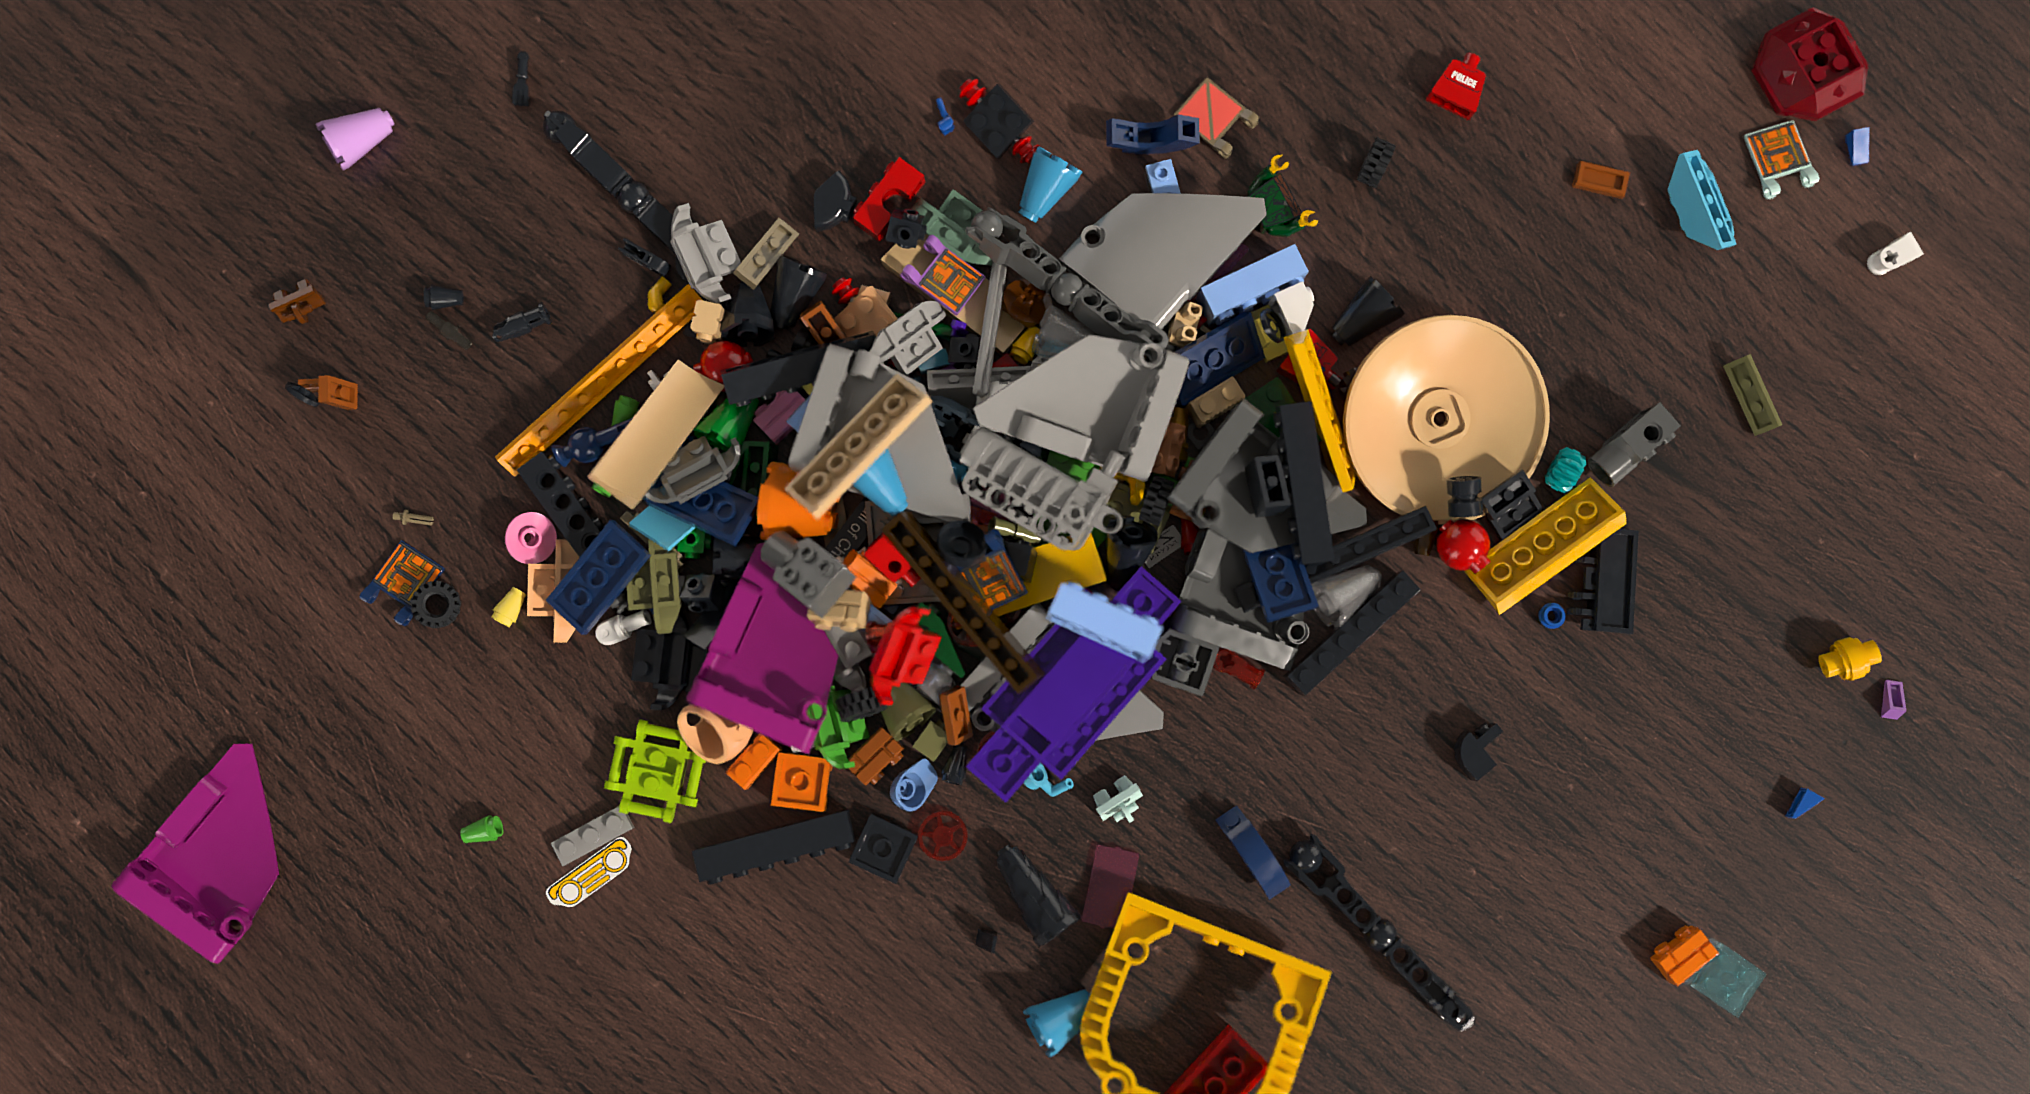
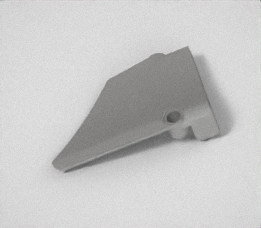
(919, 454)

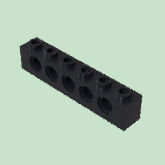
(534, 474)

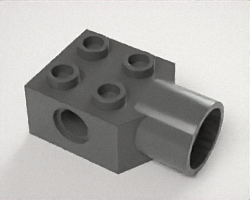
(1633, 444)
(806, 571)
(1186, 662)

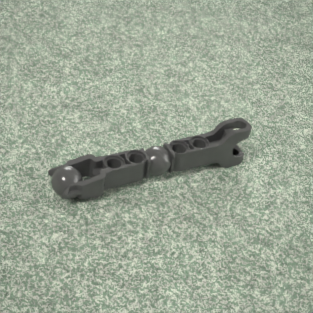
(1066, 288)

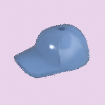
(915, 785)

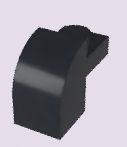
(1470, 750)

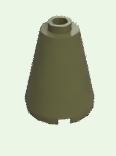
(907, 710)

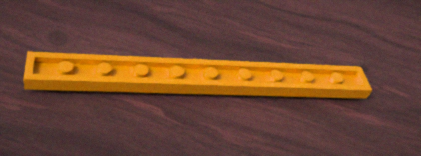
(600, 381)

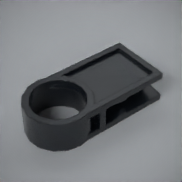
(645, 258)

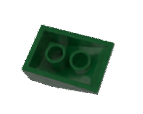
(945, 649)

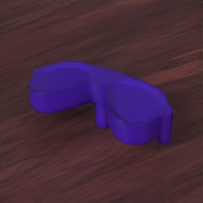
(958, 329)

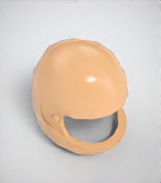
(714, 736)

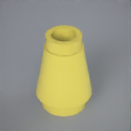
(509, 607)

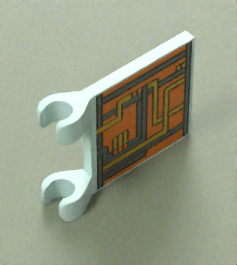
(1779, 153)

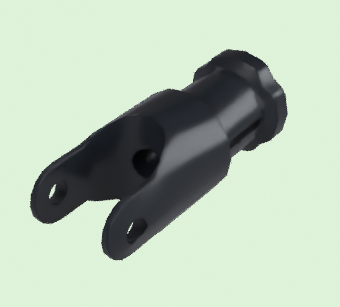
(521, 323)

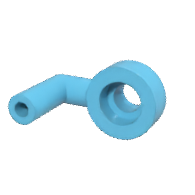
(1039, 778)

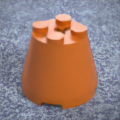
(782, 512)

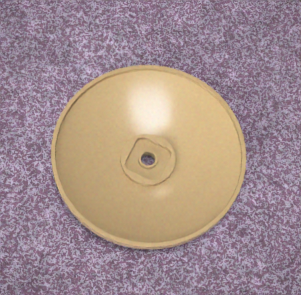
(1490, 405)

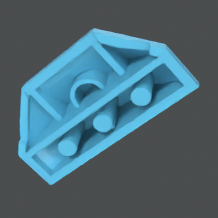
(1700, 203)

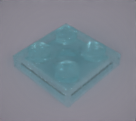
(1728, 980)

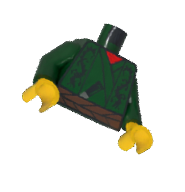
(1282, 209)

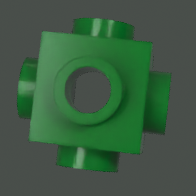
(700, 547)

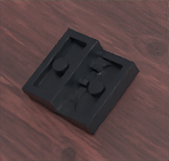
(1511, 504)

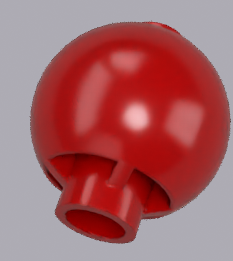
(719, 357)
(1463, 545)

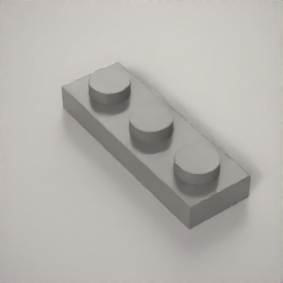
(591, 836)

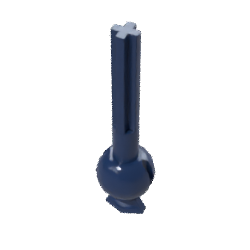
(587, 444)

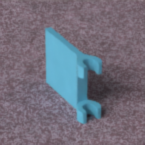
(660, 527)

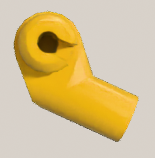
(655, 294)

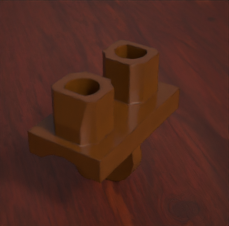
(298, 304)

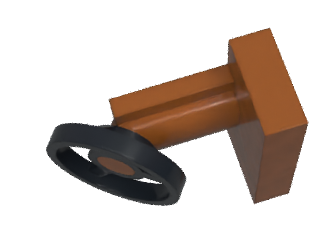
(330, 391)

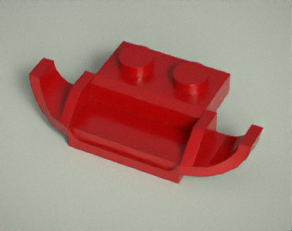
(902, 654)

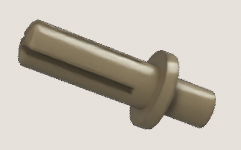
(413, 518)

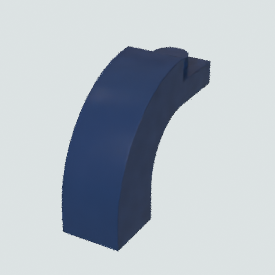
(1153, 138)
(1253, 852)

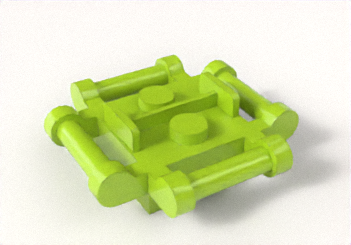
(654, 772)

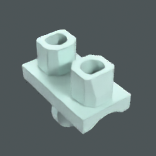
(1127, 794)

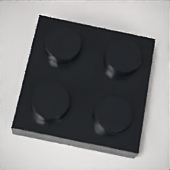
(883, 848)

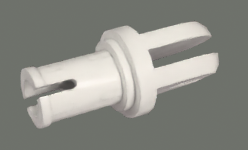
(621, 627)

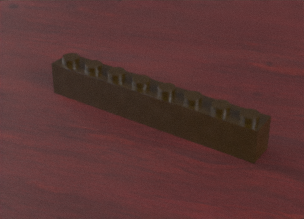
(963, 602)

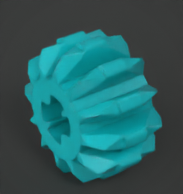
(1565, 470)

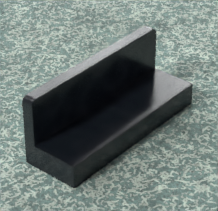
(705, 627)

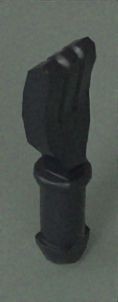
(521, 89)

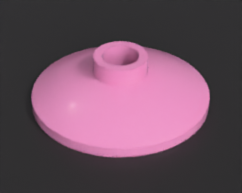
(542, 538)

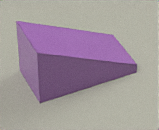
(1893, 700)

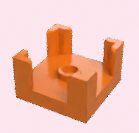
(801, 782)

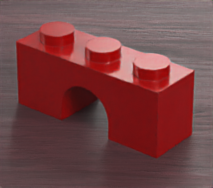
(898, 180)

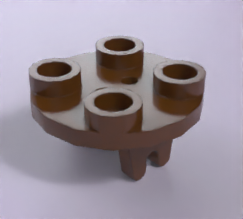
(1025, 302)

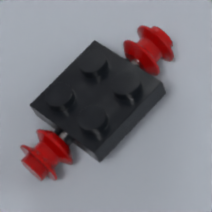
(998, 120)

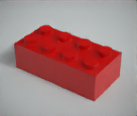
(1223, 1067)

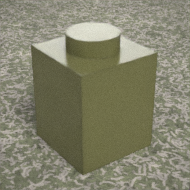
(932, 740)

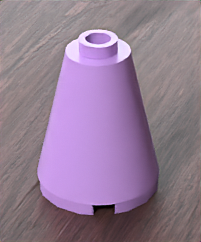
(355, 134)

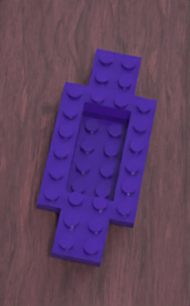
(1072, 701)

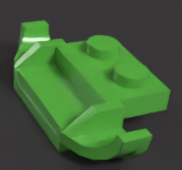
(836, 735)

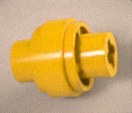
(1850, 658)

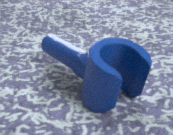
(946, 124)

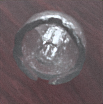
(936, 682)

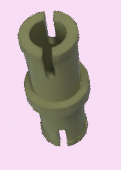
(1013, 531)

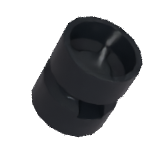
(1464, 496)

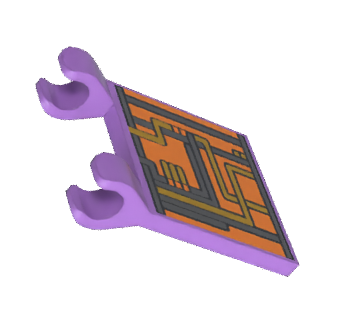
(947, 277)

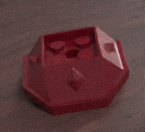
(1793, 79)

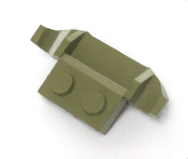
(657, 587)

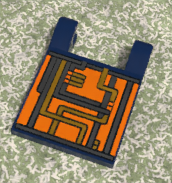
(995, 575)
(401, 577)

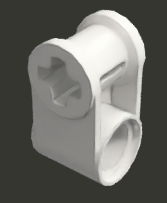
(1894, 255)

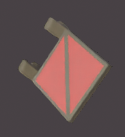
(1216, 114)

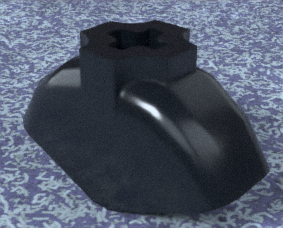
(833, 202)

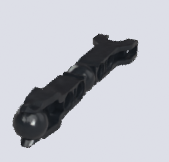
(631, 194)
(1378, 932)

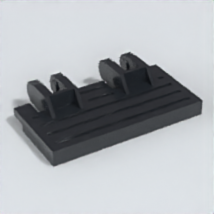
(1612, 584)

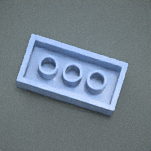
(1251, 285)
(1104, 622)

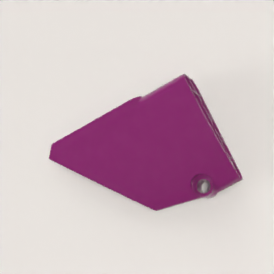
(767, 662)
(209, 859)

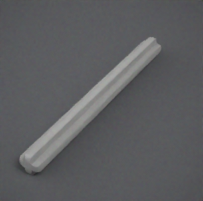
(989, 330)

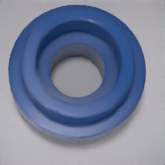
(1559, 615)

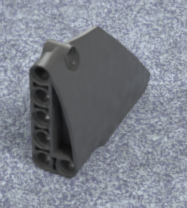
(1220, 484)
(1213, 611)

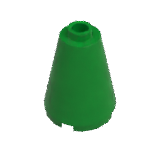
(726, 423)

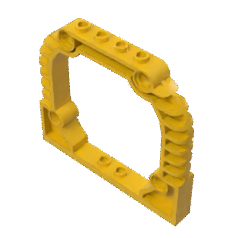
(1145, 922)

